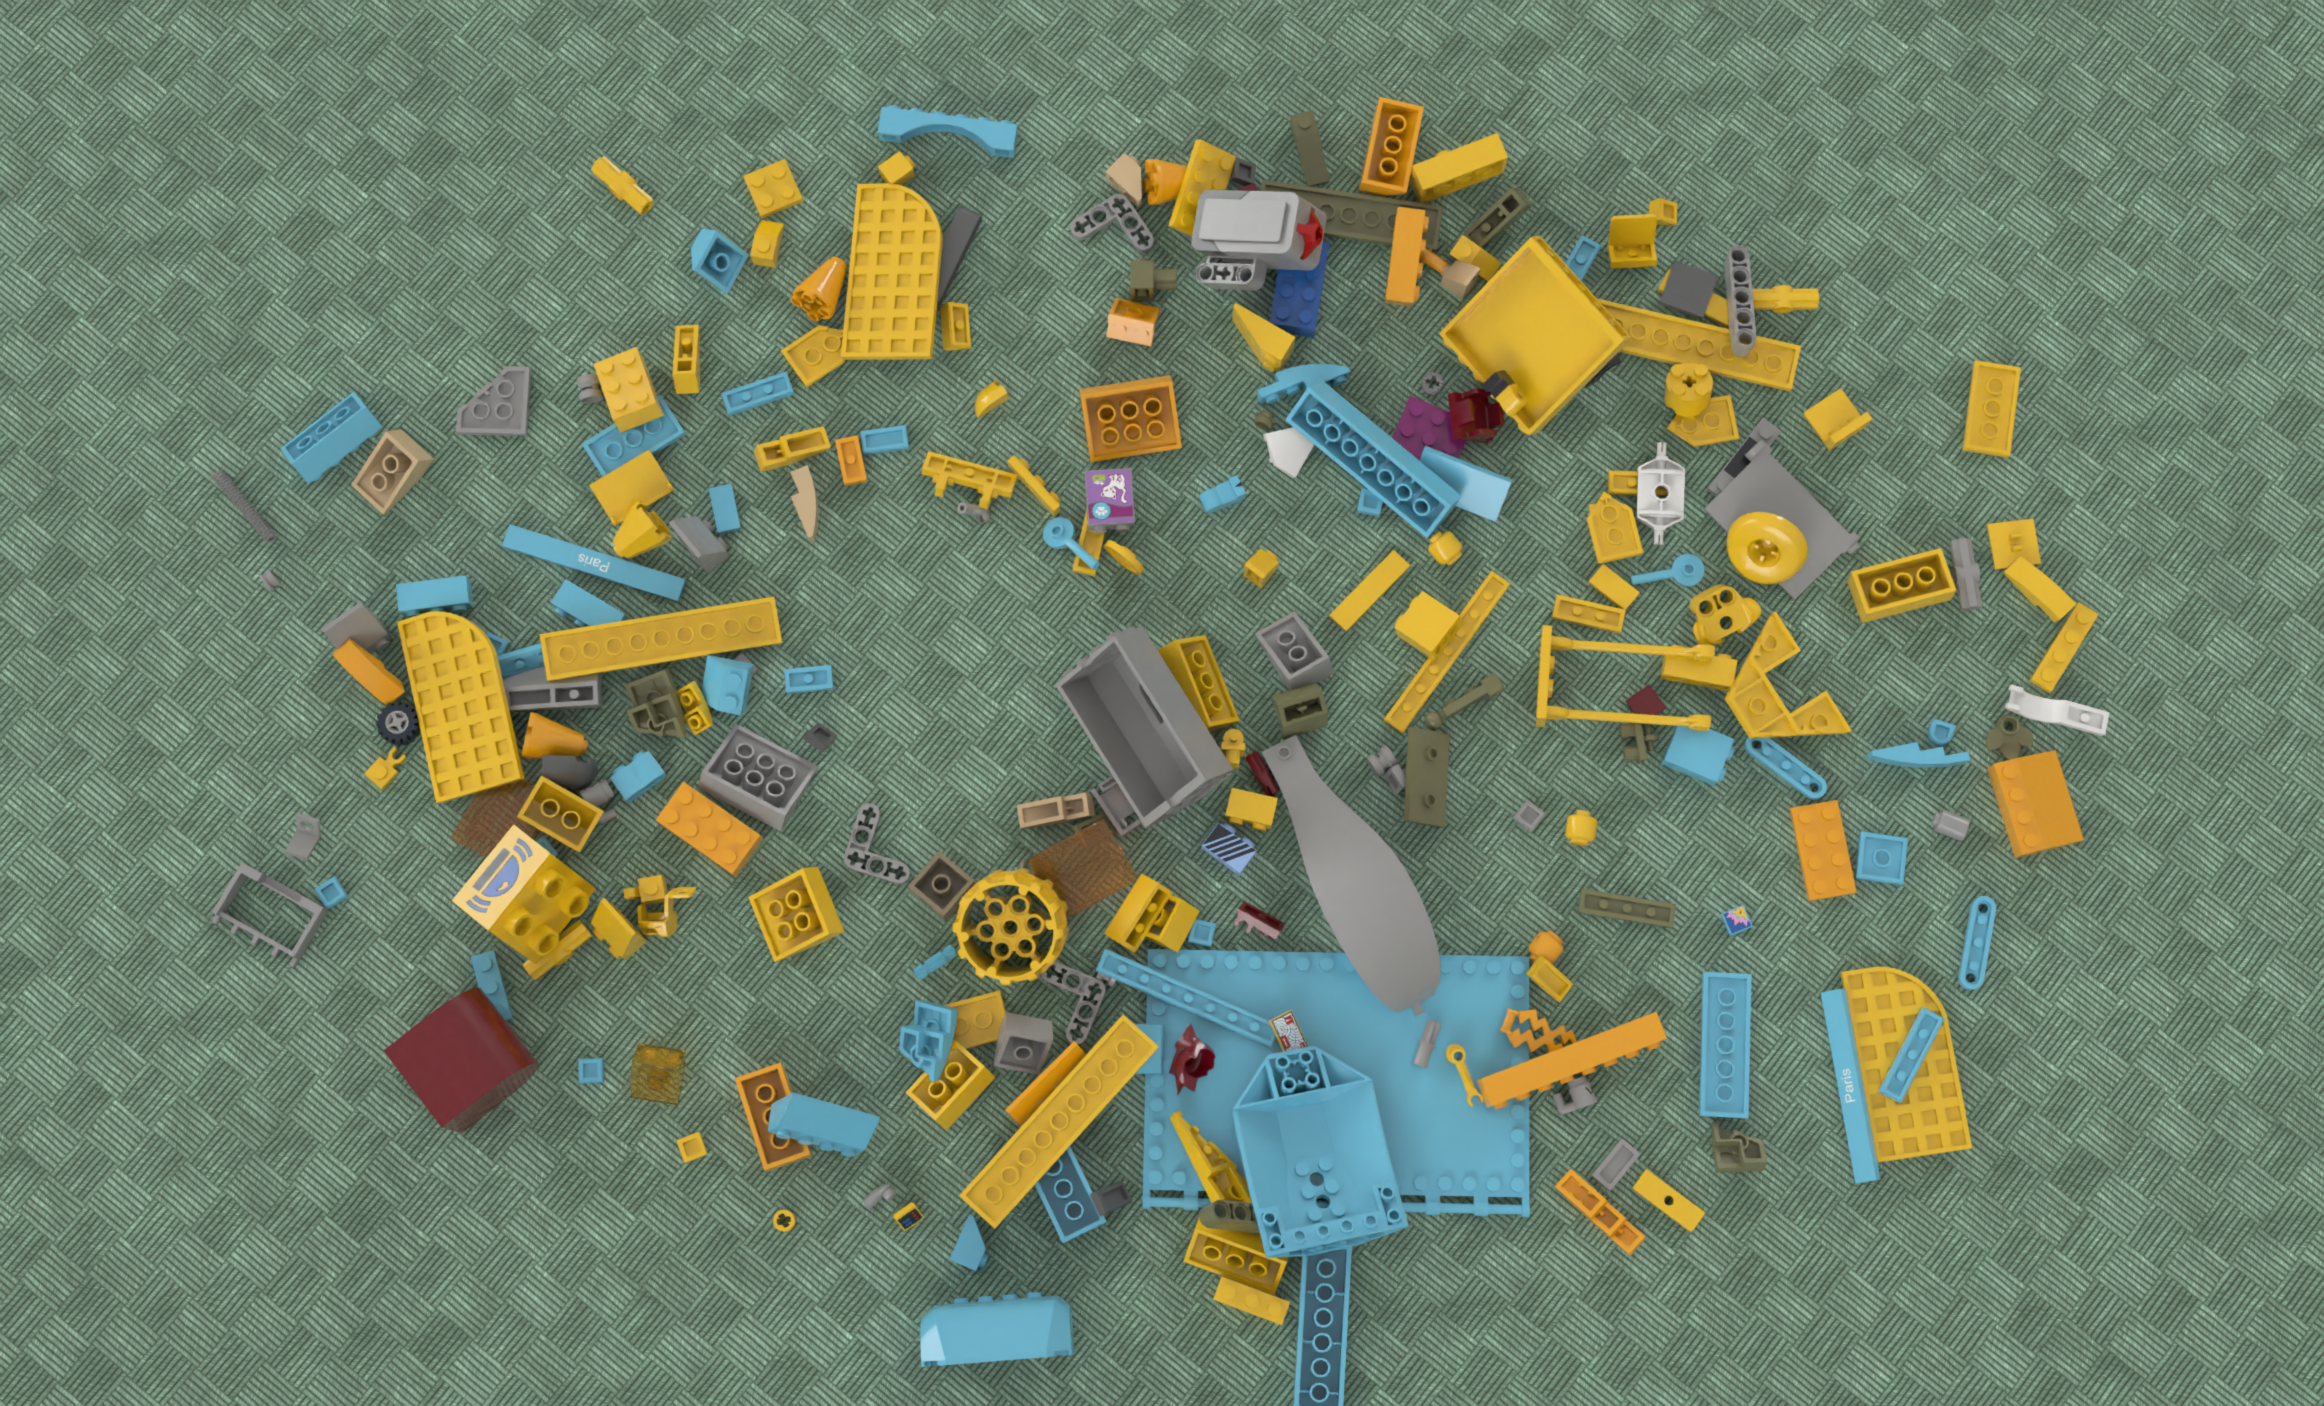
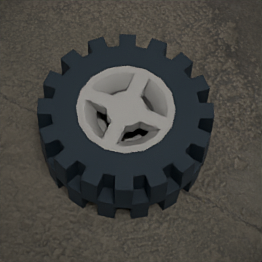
(392, 717)

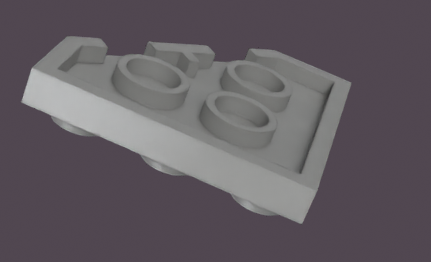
(499, 406)

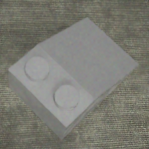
(700, 541)
(360, 626)
(1294, 652)

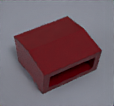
(1646, 702)

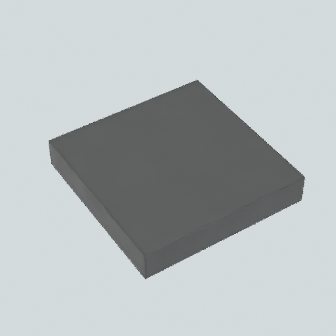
(1688, 289)

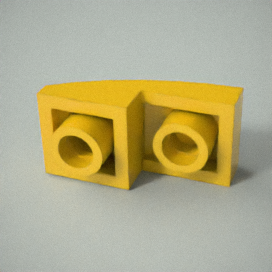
(694, 703)

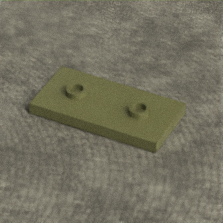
(1426, 777)

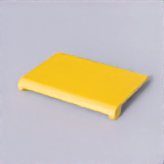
(632, 482)

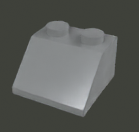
(1023, 1043)

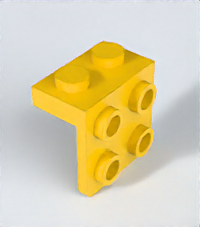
(1632, 241)

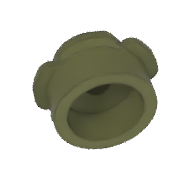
(1264, 420)

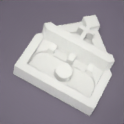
(1288, 450)

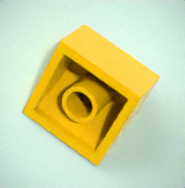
(1173, 924)

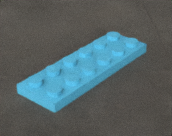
(1725, 1045)

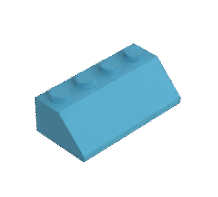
(331, 438)
(822, 1124)

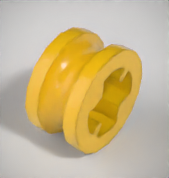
(787, 1214)

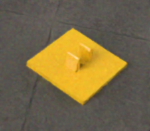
(2013, 540)

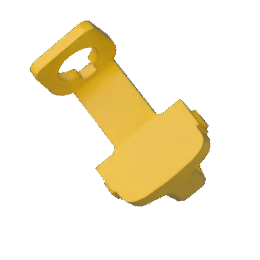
(669, 924)

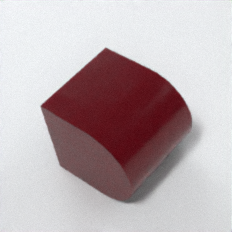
(462, 1060)

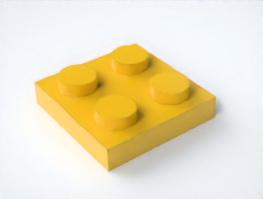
(773, 188)

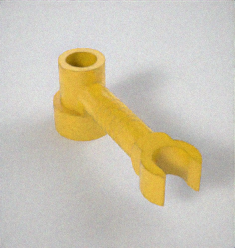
(1463, 1071)

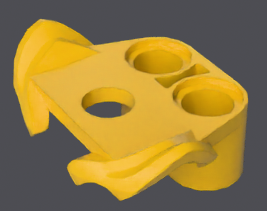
(1740, 610)

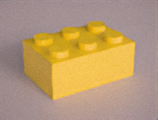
(628, 389)

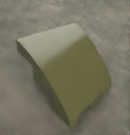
(656, 705)

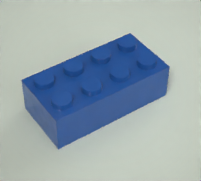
(1298, 298)

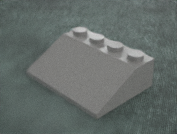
(757, 777)

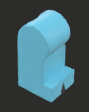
(1223, 495)

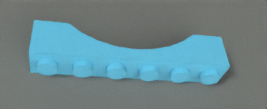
(901, 125)

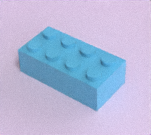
(1068, 1198)

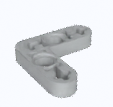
(1112, 215)
(864, 848)
(1081, 990)

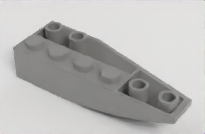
(532, 692)

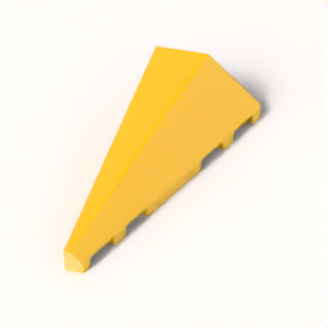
(1212, 1166)

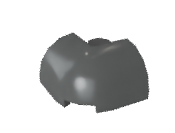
(569, 771)

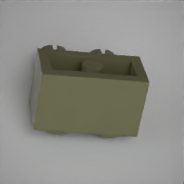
(1147, 279)

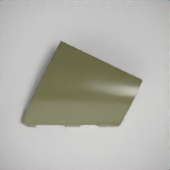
(1736, 1151)

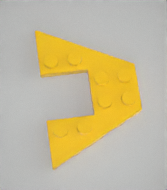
(1757, 702)

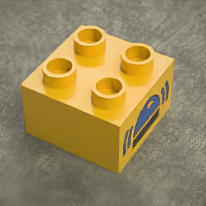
(524, 895)

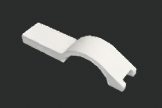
(2057, 711)

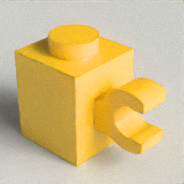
(650, 890)

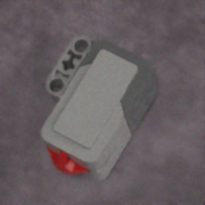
(1255, 233)

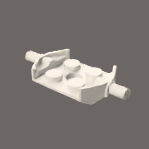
(1652, 510)

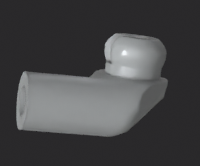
(974, 510)
(884, 1191)

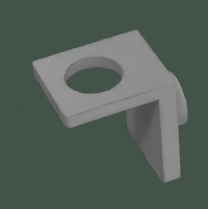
(305, 838)

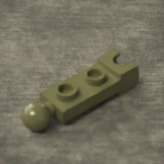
(1488, 688)

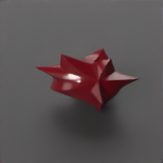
(1191, 1060)

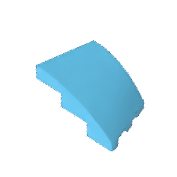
(929, 1037)

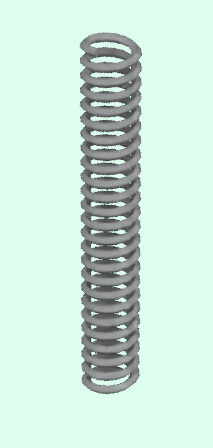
(266, 530)

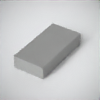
(1615, 1164)

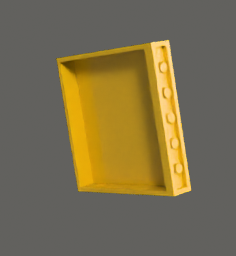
(1539, 329)

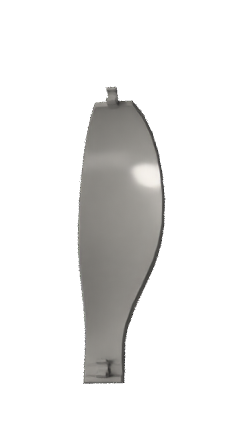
(1359, 886)

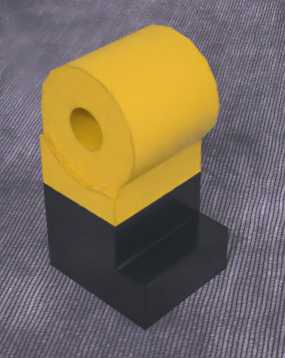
(1505, 392)

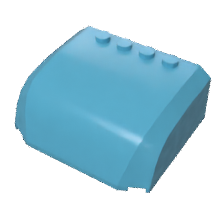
(996, 1330)

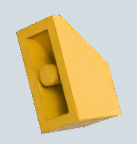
(767, 243)
(1471, 253)
(1261, 567)

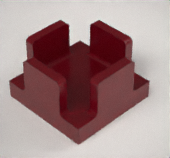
(1473, 416)

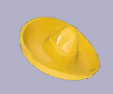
(1766, 548)

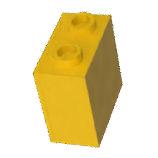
(1428, 625)

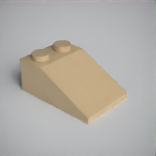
(391, 470)

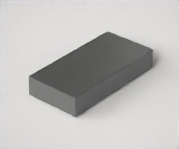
(1111, 1198)

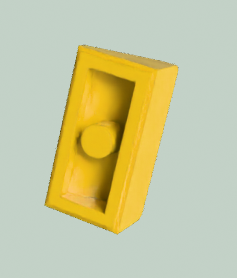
(955, 326)

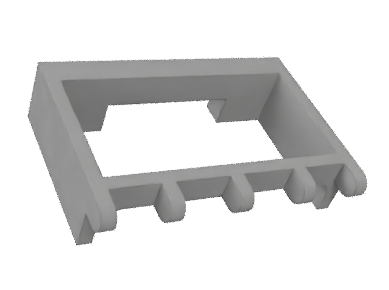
(233, 888)

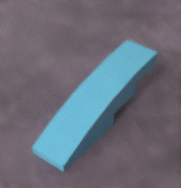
(1911, 756)

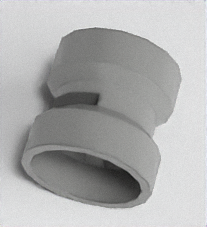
(589, 388)
(1382, 760)

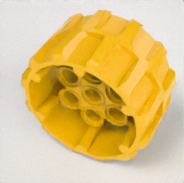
(996, 969)

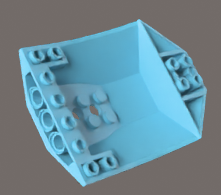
(1306, 1119)

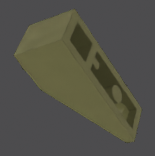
(1309, 148)
(1499, 217)

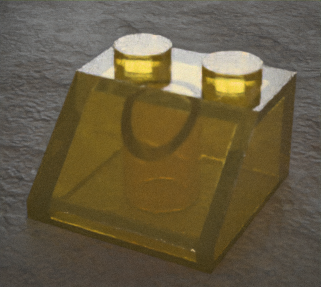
(657, 1074)

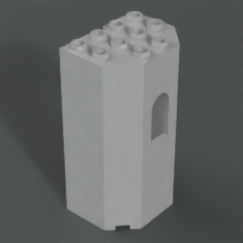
(1152, 760)

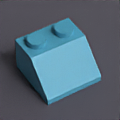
(727, 684)

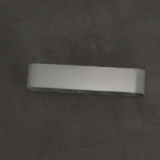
(1737, 310)

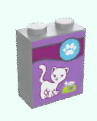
(1109, 500)

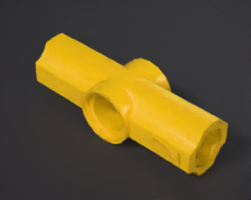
(622, 185)
(1785, 299)
(568, 942)

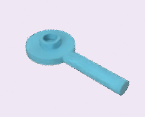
(1060, 533)
(1685, 570)

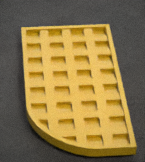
(892, 276)
(459, 705)
(1932, 1112)

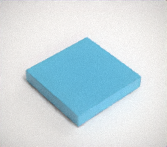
(1881, 858)

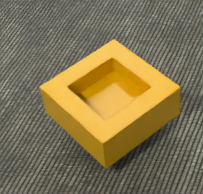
(692, 1147)

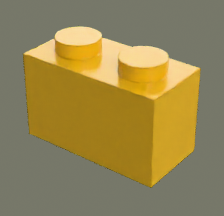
(1251, 809)

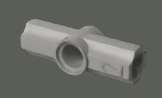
(1965, 574)

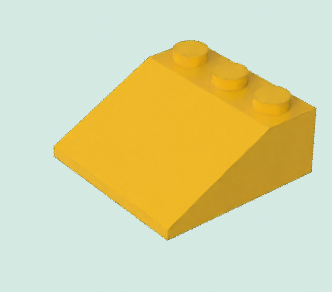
(796, 913)

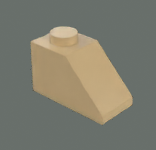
(1126, 178)
(1459, 278)

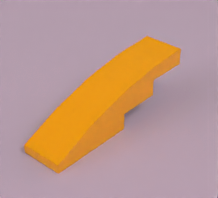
(1600, 1212)

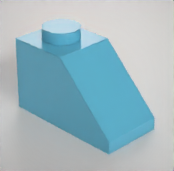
(970, 1246)

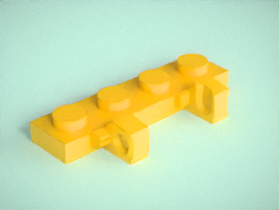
(987, 480)

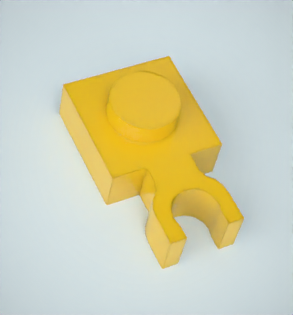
(383, 771)

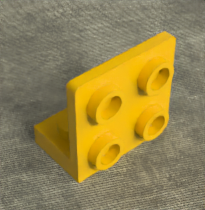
(1836, 419)

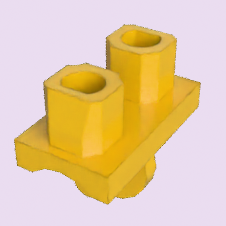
(1233, 747)

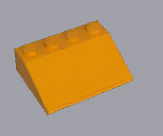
(1130, 418)
(2035, 803)

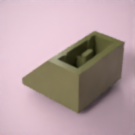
(1300, 710)

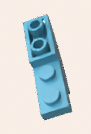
(1294, 378)

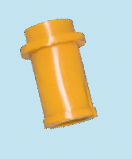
(1433, 260)

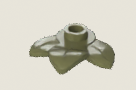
(2009, 741)

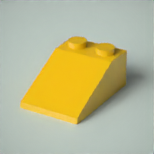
(1266, 340)
(616, 930)

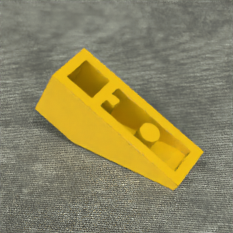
(686, 359)

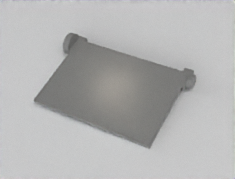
(1771, 489)

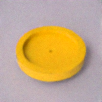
(1124, 557)

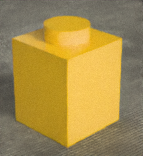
(897, 169)

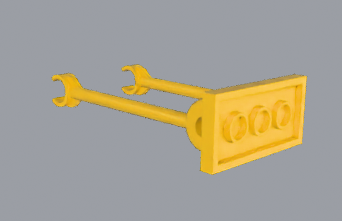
(1545, 685)

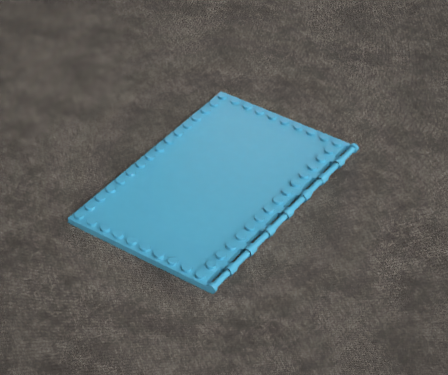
(1429, 1128)

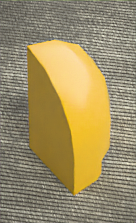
(990, 398)

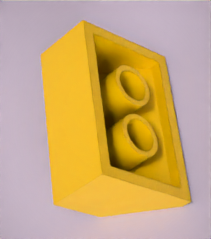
(560, 814)
(956, 1088)

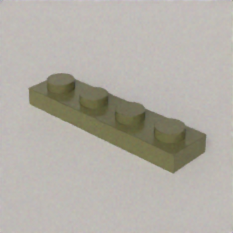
(1626, 908)

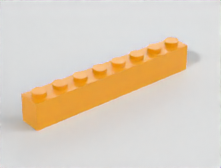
(1570, 1060)

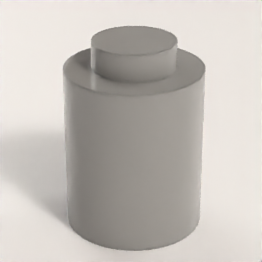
(1950, 824)

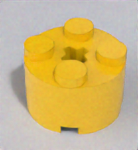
(1688, 389)

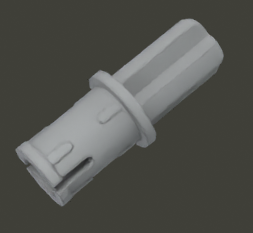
(1427, 1043)

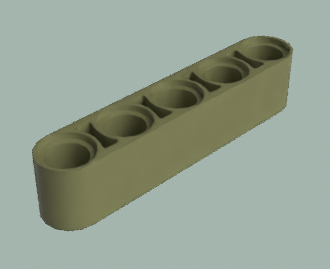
(1229, 1216)

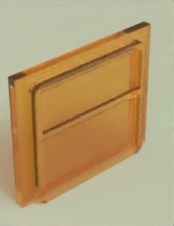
(492, 816)
(1085, 867)

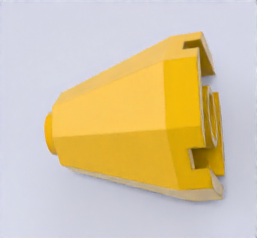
(640, 532)

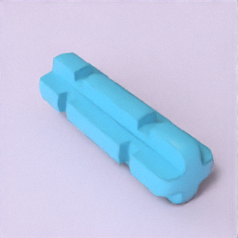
(935, 962)

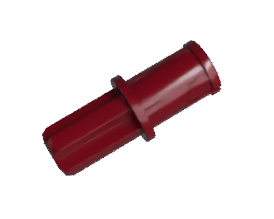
(1262, 774)

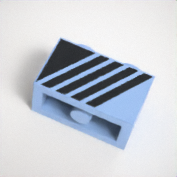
(1229, 848)

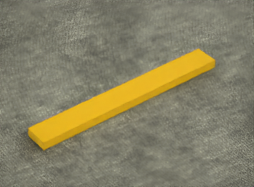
(1433, 671)

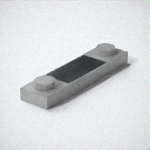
(1764, 431)

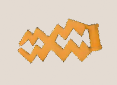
(1547, 1037)

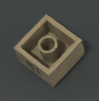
(941, 886)

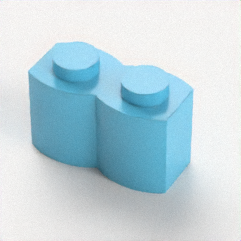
(638, 776)

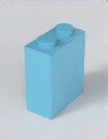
(1699, 753)

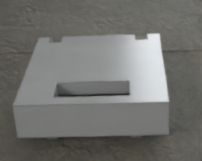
(1115, 806)

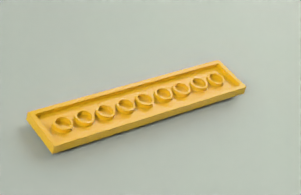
(1688, 341)
(660, 638)
(1059, 1121)

